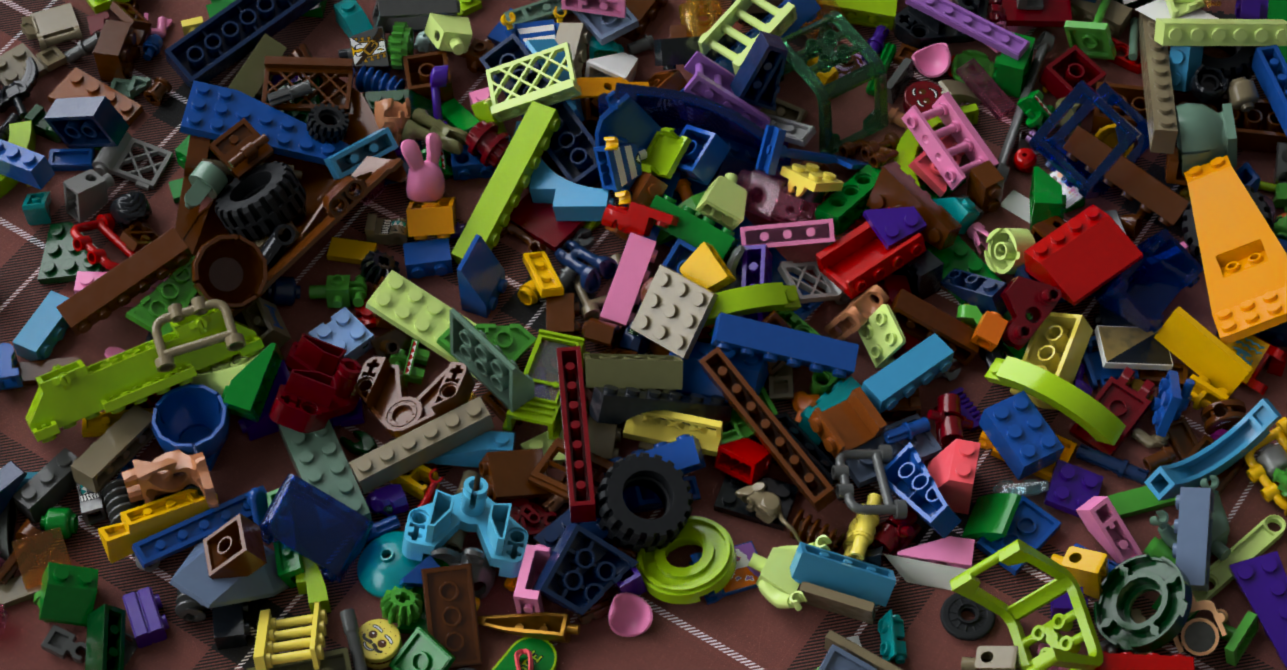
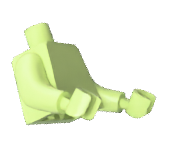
(775, 576)

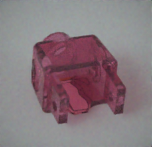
(770, 197)

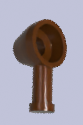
(1133, 222)

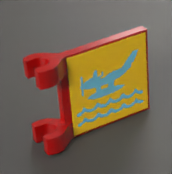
(1256, 353)

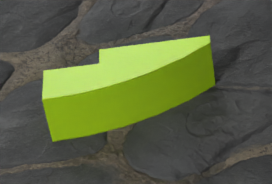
(312, 583)

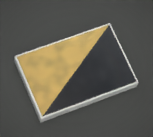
(1131, 348)

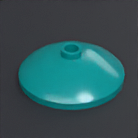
(382, 573)

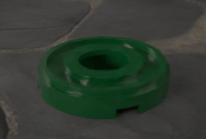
(1121, 590)

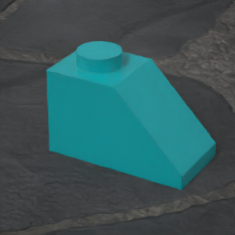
(961, 209)

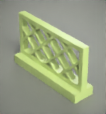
(547, 96)

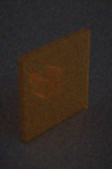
(36, 552)

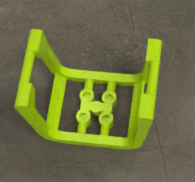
(1062, 648)

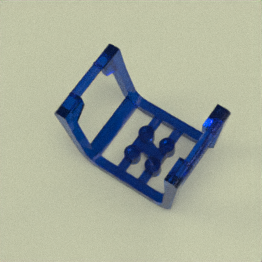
(1074, 173)

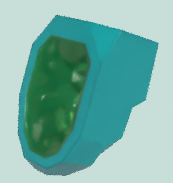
(597, 50)

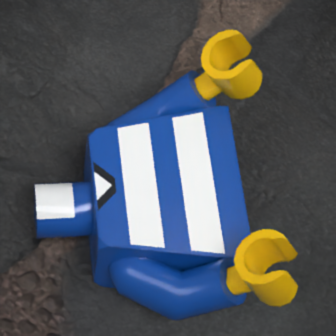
(533, 30)
(619, 165)

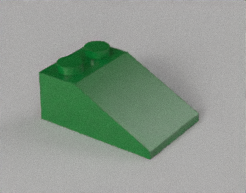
(253, 384)

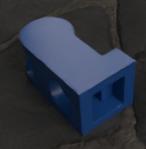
(9, 375)

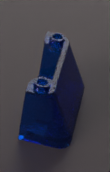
(1151, 283)
(316, 527)

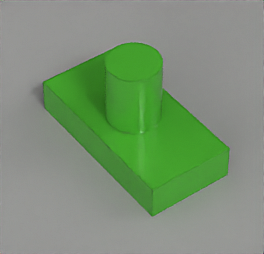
(1239, 637)

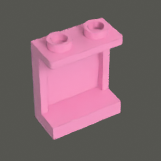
(533, 562)

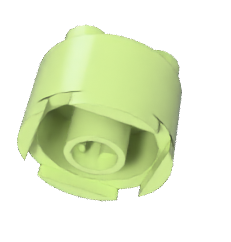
(1007, 249)

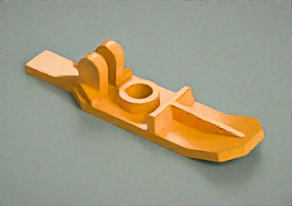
(594, 86)

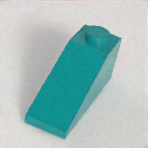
(351, 17)

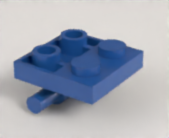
(1170, 401)

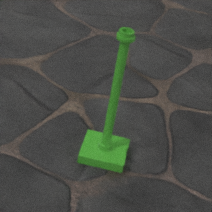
(1092, 37)

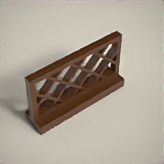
(313, 68)

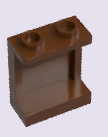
(509, 474)

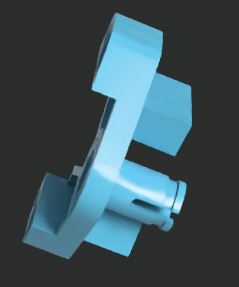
(470, 511)

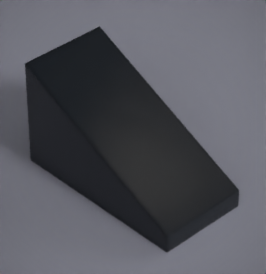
(875, 556)

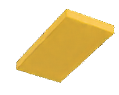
(1202, 351)

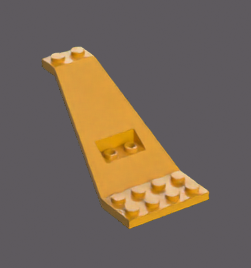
(1238, 253)

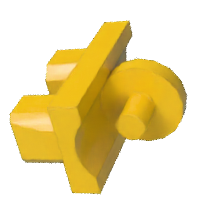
(1206, 394)

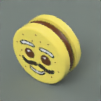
(379, 642)

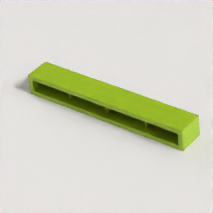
(510, 178)

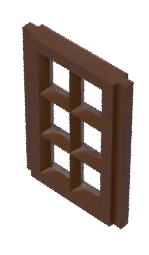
(554, 486)

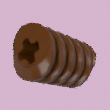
(809, 531)

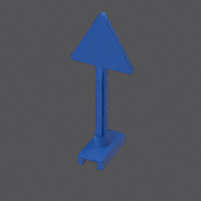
(773, 149)

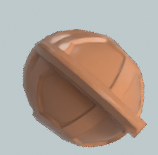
(392, 115)

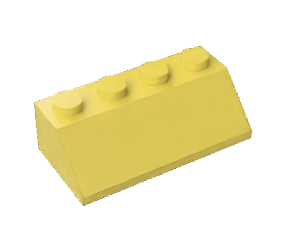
(1058, 348)

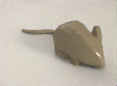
(765, 504)

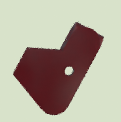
(1027, 297)

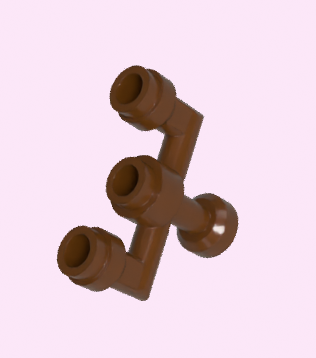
(874, 152)

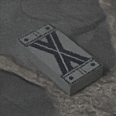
(899, 80)

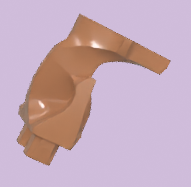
(156, 477)

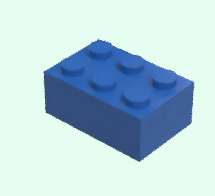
(1021, 435)

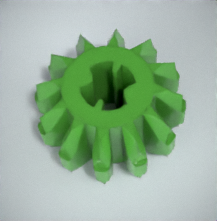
(401, 606)

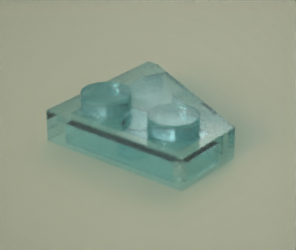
(1028, 488)

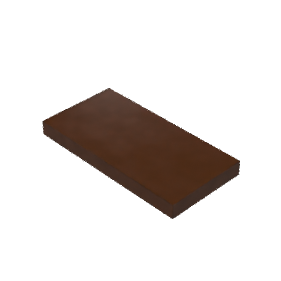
(453, 611)

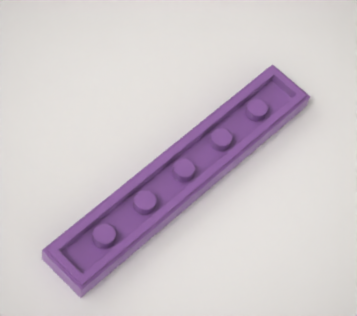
(973, 26)

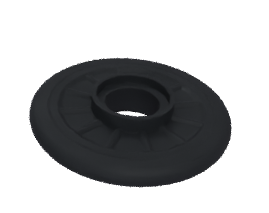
(963, 629)

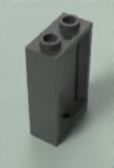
(411, 11)

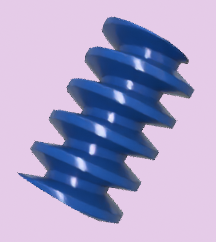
(372, 81)

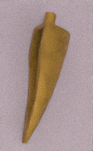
(540, 625)

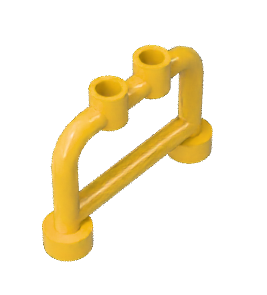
(1258, 472)

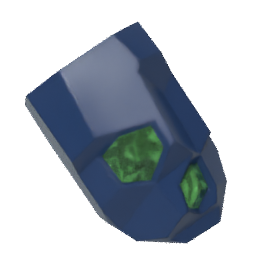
(634, 341)

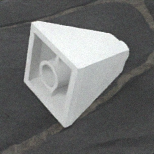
(613, 65)

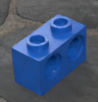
(469, 167)

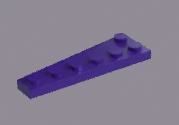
(1265, 587)

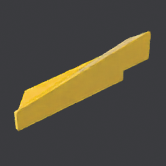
(148, 520)

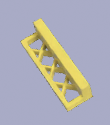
(654, 430)

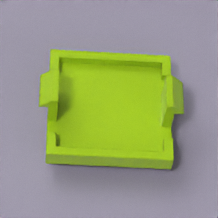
(665, 153)

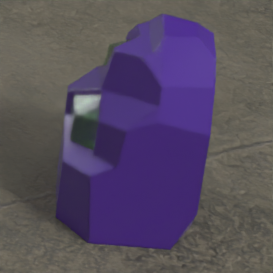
(387, 500)

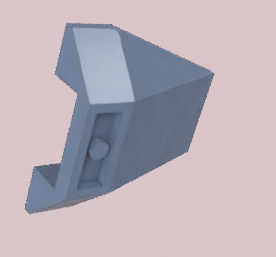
(194, 581)

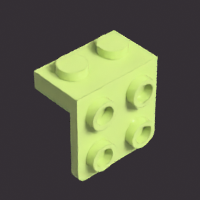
(882, 336)

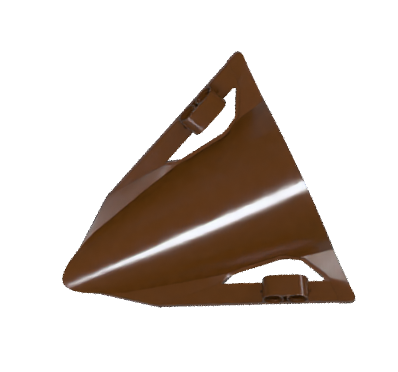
(321, 203)

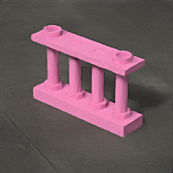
(962, 131)

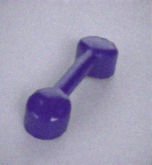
(438, 80)

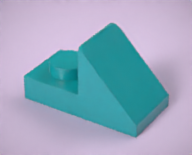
(37, 208)

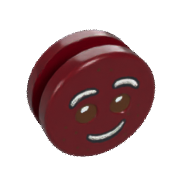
(921, 94)

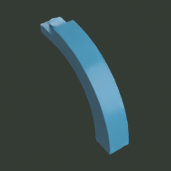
(1218, 456)

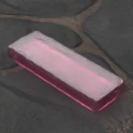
(986, 89)

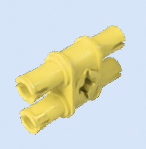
(862, 531)

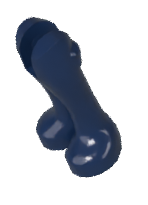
(589, 276)

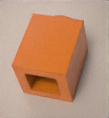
(989, 330)

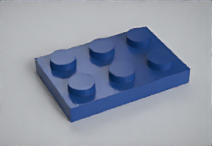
(1030, 525)

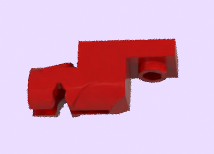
(636, 219)

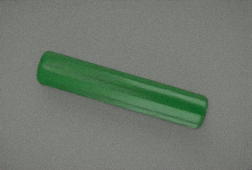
(886, 58)

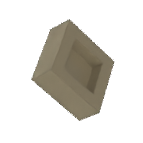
(51, 58)

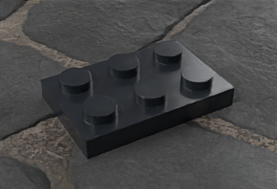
(731, 505)

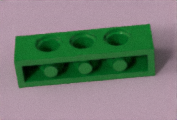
(851, 202)

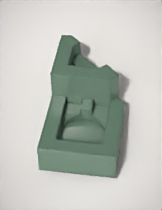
(132, 87)

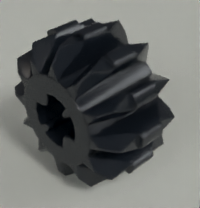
(377, 265)

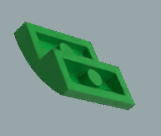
(991, 516)

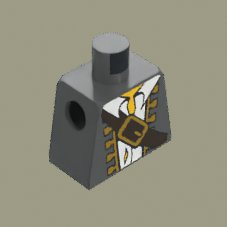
(368, 49)

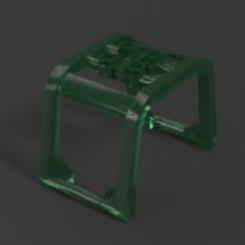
(828, 58)

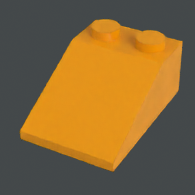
(431, 218)

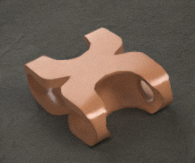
(856, 313)

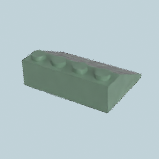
(489, 363)

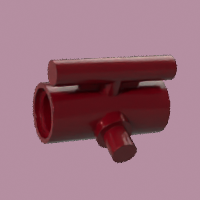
(948, 419)
(896, 534)

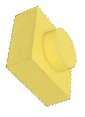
(190, 24)

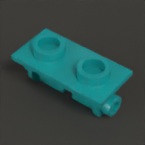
(890, 629)

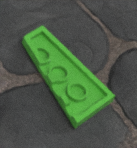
(175, 289)

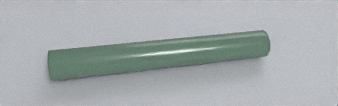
(1133, 39)

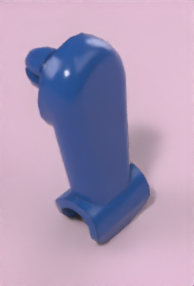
(257, 502)

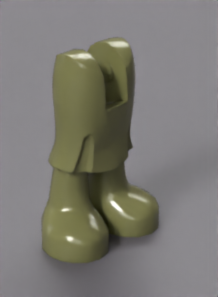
(451, 137)

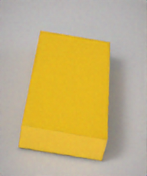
(349, 250)

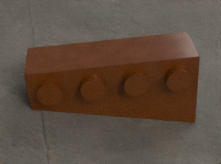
(898, 190)

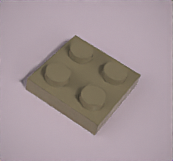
(14, 64)

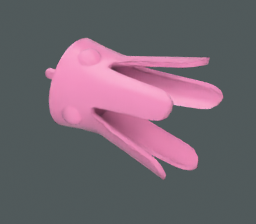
(977, 234)

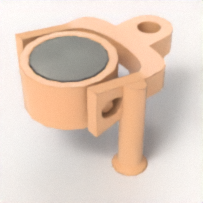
(1200, 634)

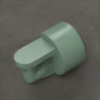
(206, 181)

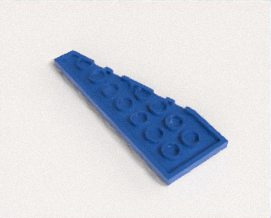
(216, 109)

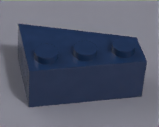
(761, 72)

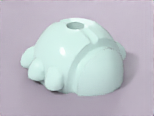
(423, 43)

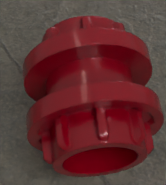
(486, 141)

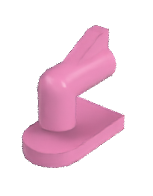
(162, 26)

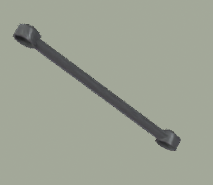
(1042, 46)

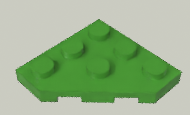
(512, 339)

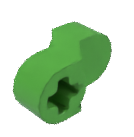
(969, 314)

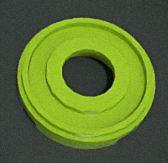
(689, 583)

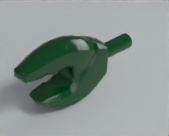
(362, 447)

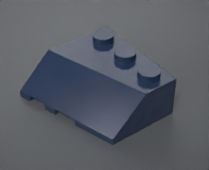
(581, 570)

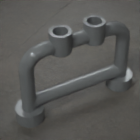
(845, 490)

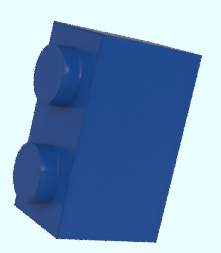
(427, 258)

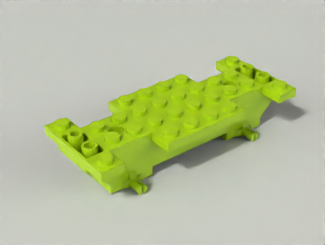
(128, 377)

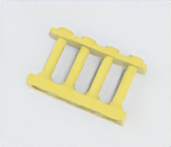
(268, 635)

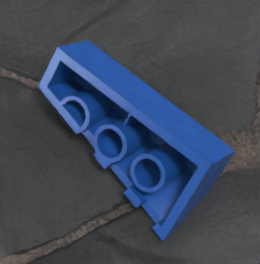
(913, 482)

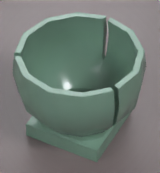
(1205, 135)

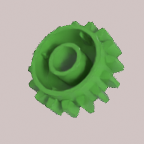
(400, 44)

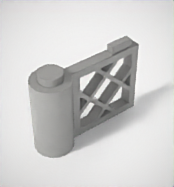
(113, 158)
(832, 291)

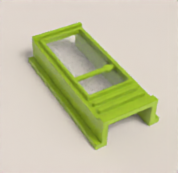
(542, 368)

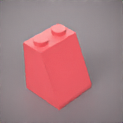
(955, 473)

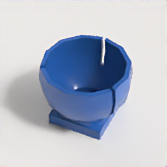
(192, 421)

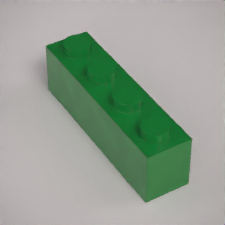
(693, 229)

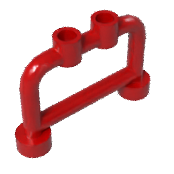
(105, 224)

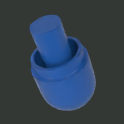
(152, 46)

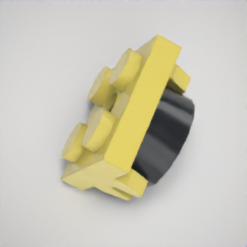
(810, 182)

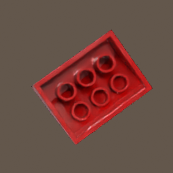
(1082, 255)

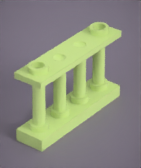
(778, 26)

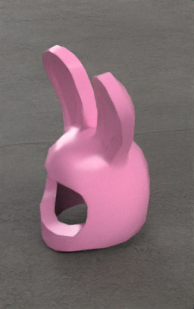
(425, 177)

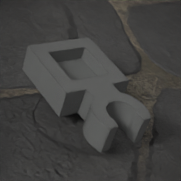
(62, 642)

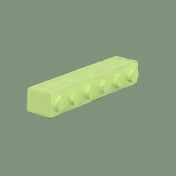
(1220, 32)

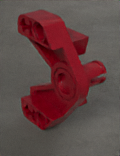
(318, 386)

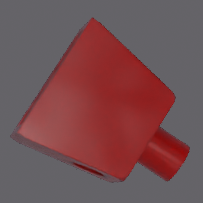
(743, 460)

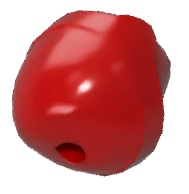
(1025, 160)

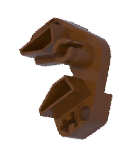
(387, 397)

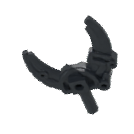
(19, 90)

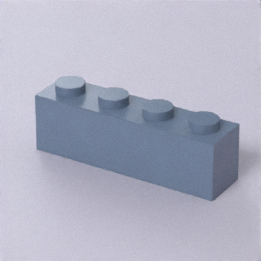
(1194, 535)

